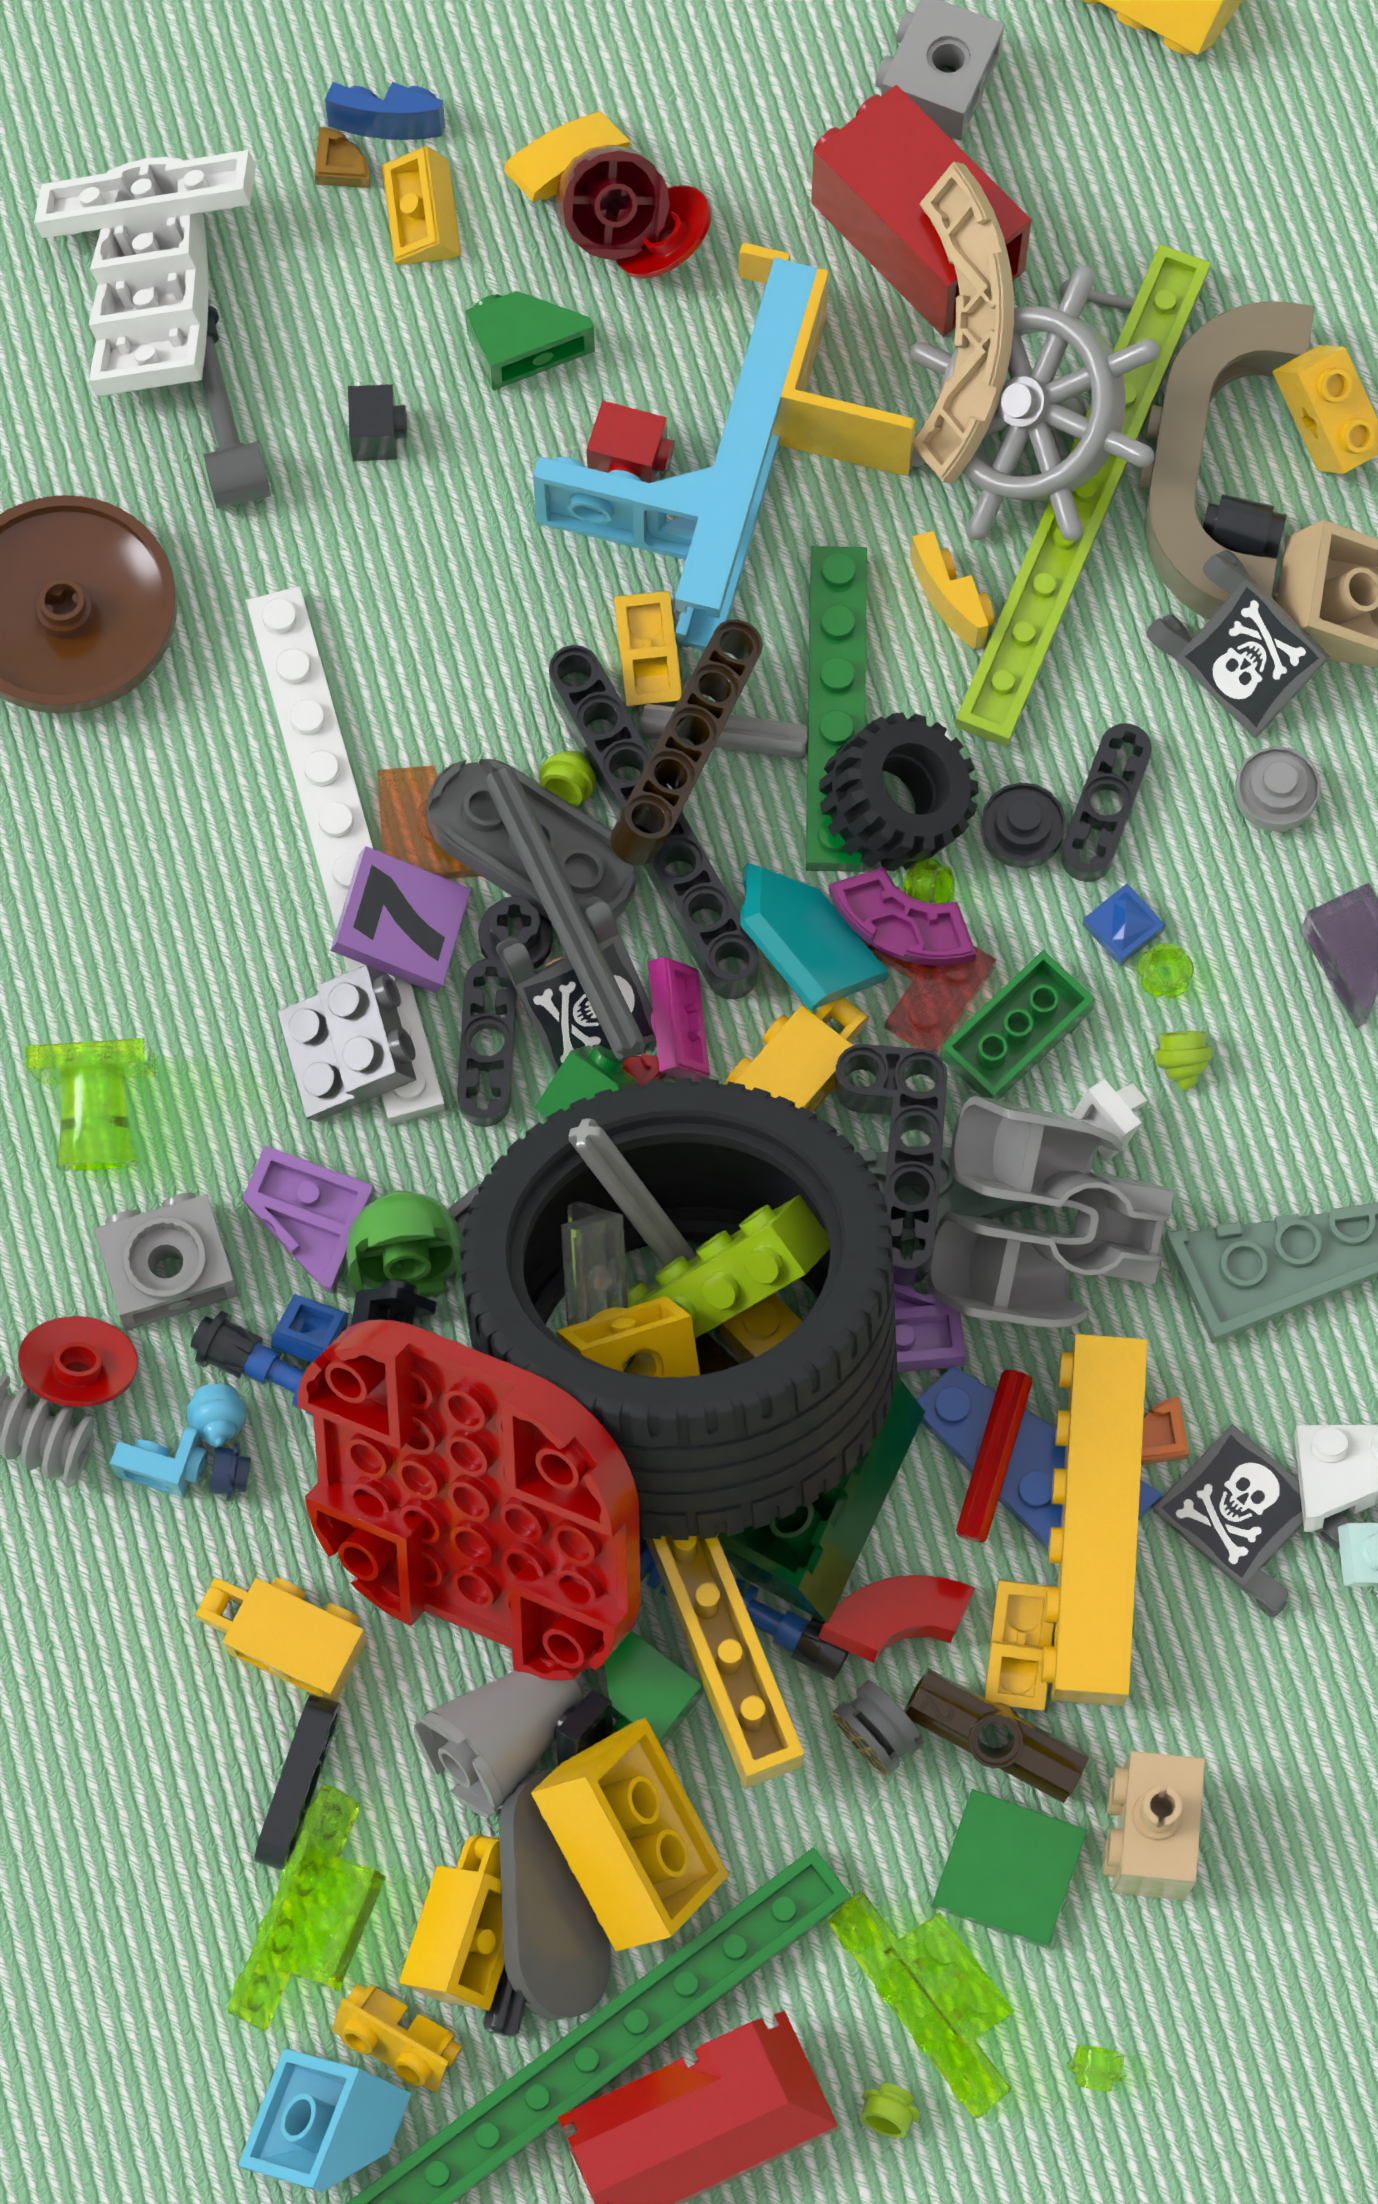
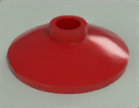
(681, 236)
(77, 1361)

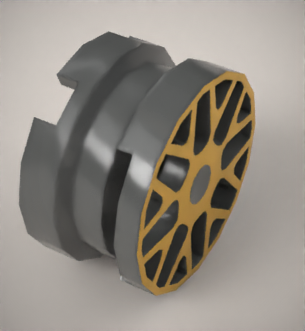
(877, 1727)

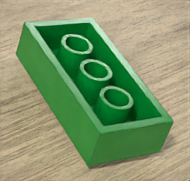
(1017, 1027)

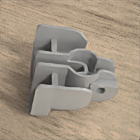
(1025, 1272)

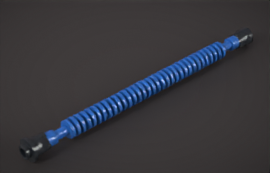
(242, 1352)

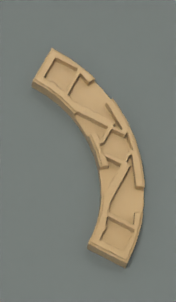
(982, 322)

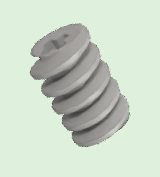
(43, 1437)

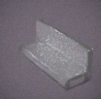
(593, 1262)

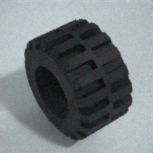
(930, 770)

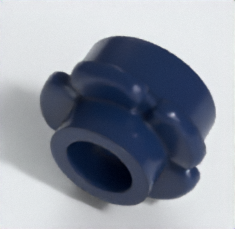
(229, 1472)

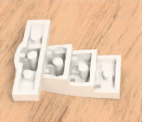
(148, 260)

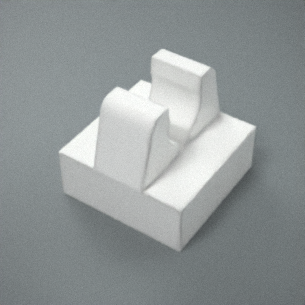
(1111, 1111)

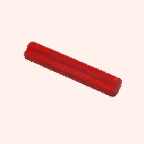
(994, 1456)

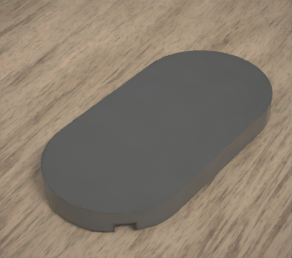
(472, 831)
(549, 1929)

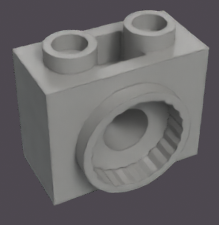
(940, 37)
(136, 1243)

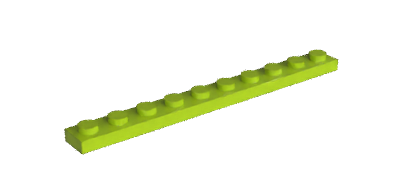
(1052, 562)

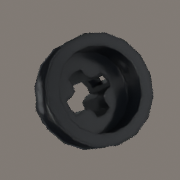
(534, 935)

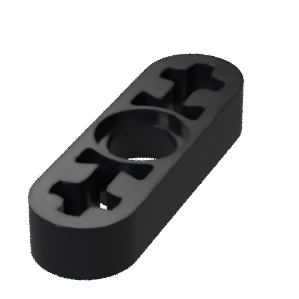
(1107, 843)
(470, 1080)
(297, 1782)

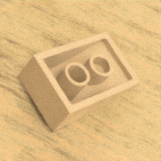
(1333, 590)

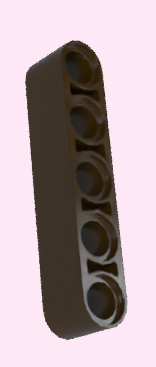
(680, 762)

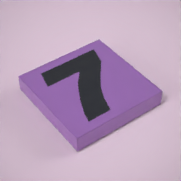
(400, 919)

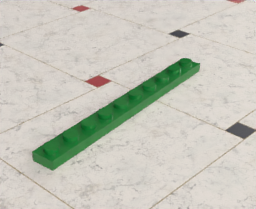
(614, 2038)

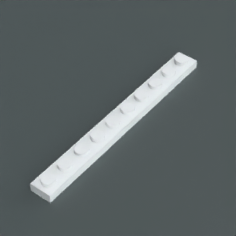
(330, 799)

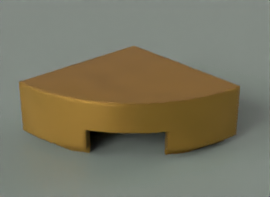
(339, 161)

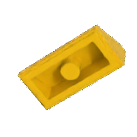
(421, 207)

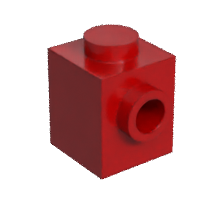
(629, 442)

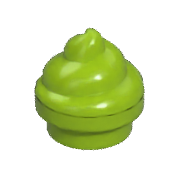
(568, 776)
(1183, 1056)

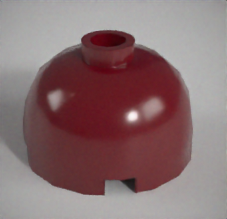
(612, 201)

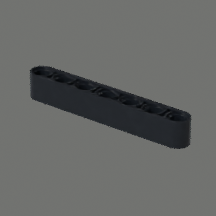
(680, 895)

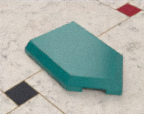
(806, 938)

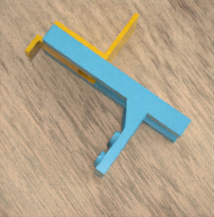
(725, 500)

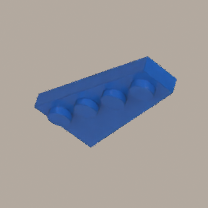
(958, 1415)

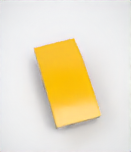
(541, 163)
(952, 598)

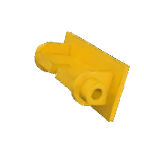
(370, 2026)

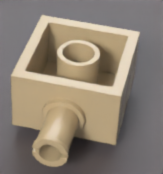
(1156, 1825)

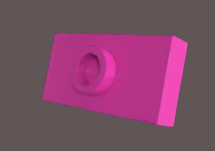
(678, 1019)

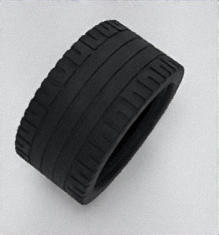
(732, 1441)

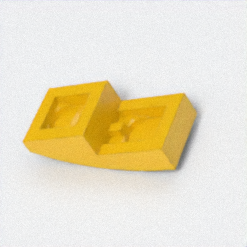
(648, 648)
(1018, 1645)

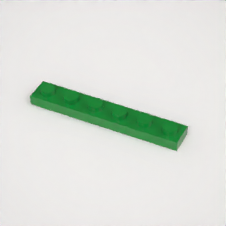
(834, 686)

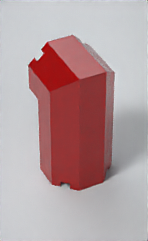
(701, 2124)

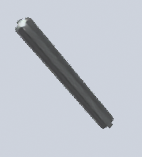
(565, 914)

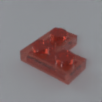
(934, 997)

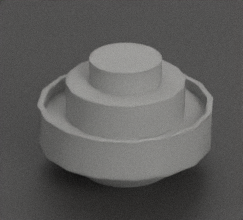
(1277, 789)

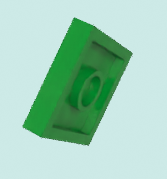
(1009, 1868)

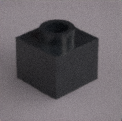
(375, 422)

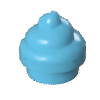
(216, 1413)

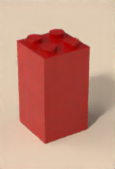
(871, 190)

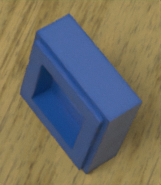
(1123, 924)
(308, 1328)

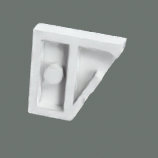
(1336, 1470)

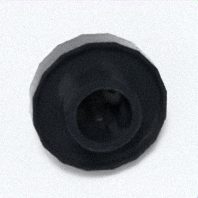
(1023, 825)

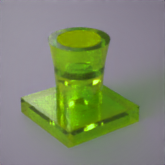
(93, 1098)

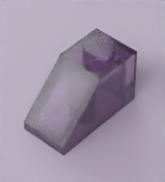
(1346, 946)

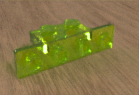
(313, 1916)
(935, 1993)

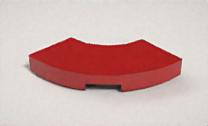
(897, 1611)

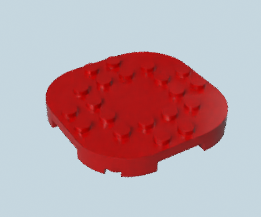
(473, 1496)

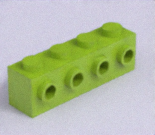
(741, 1267)

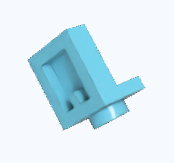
(150, 1466)

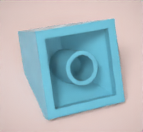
(322, 2122)

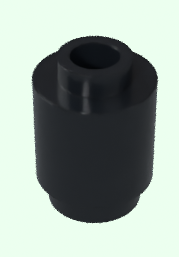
(1245, 526)

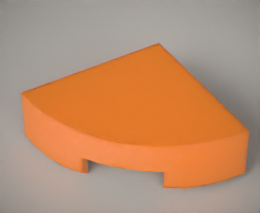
(1164, 1433)

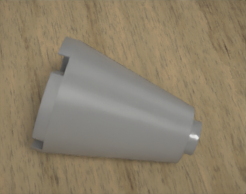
(495, 1735)

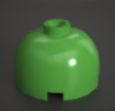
(404, 1240)

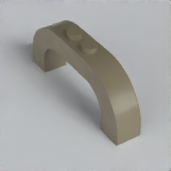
(1226, 348)

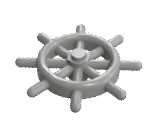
(1038, 405)

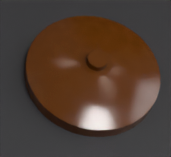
(79, 604)

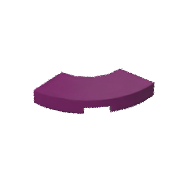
(901, 924)

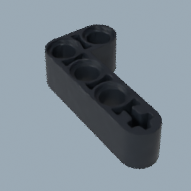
(904, 1164)

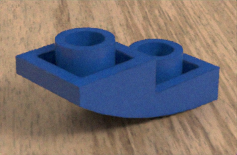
(402, 114)

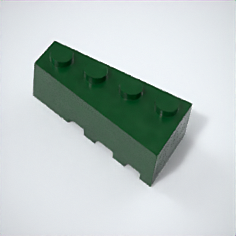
(816, 1548)

